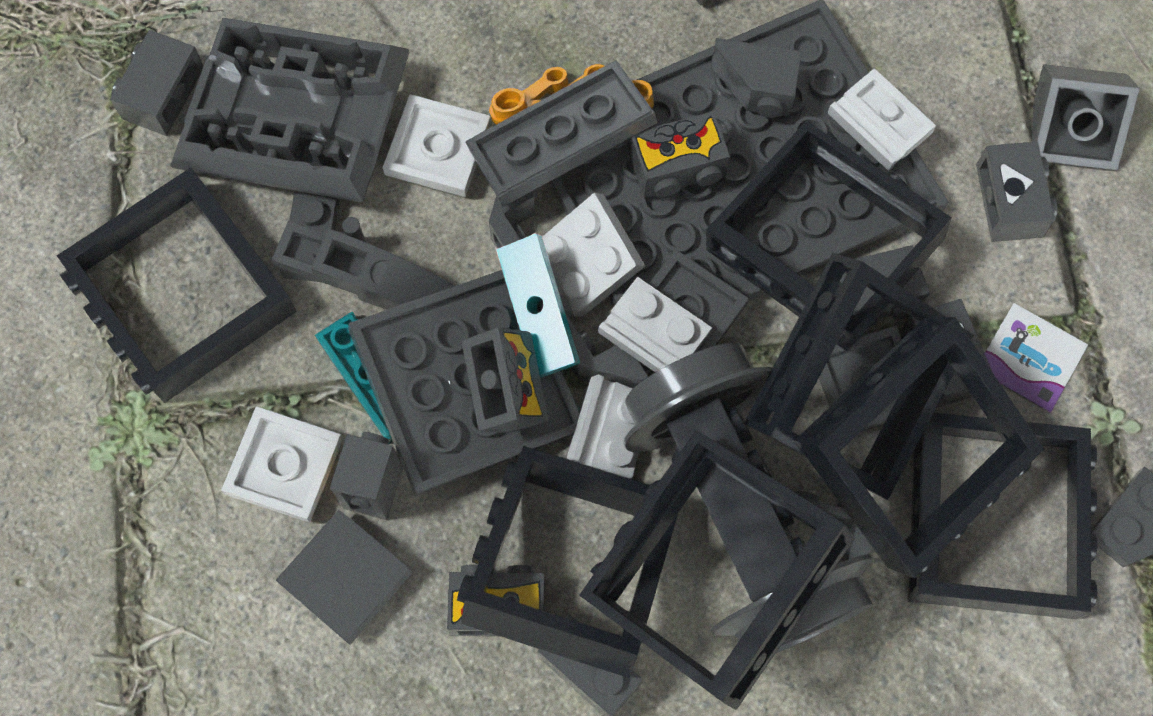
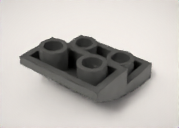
(344, 576)

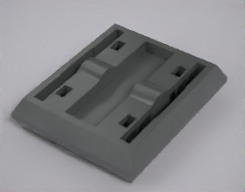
(291, 112)

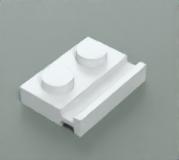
(881, 119)
(653, 327)
(602, 429)

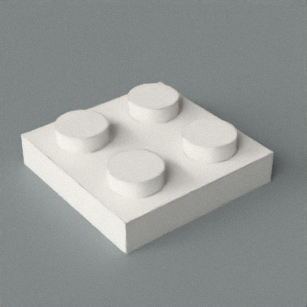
(432, 145)
(590, 254)
(282, 464)

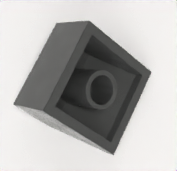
(1083, 115)

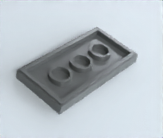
(560, 132)

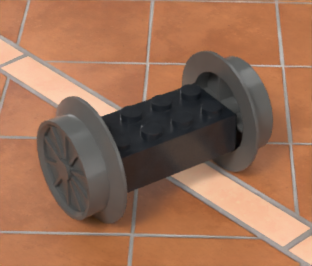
(707, 396)

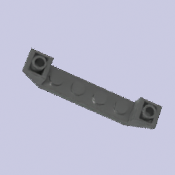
(613, 363)

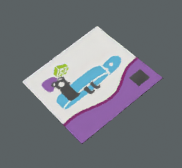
(1033, 357)

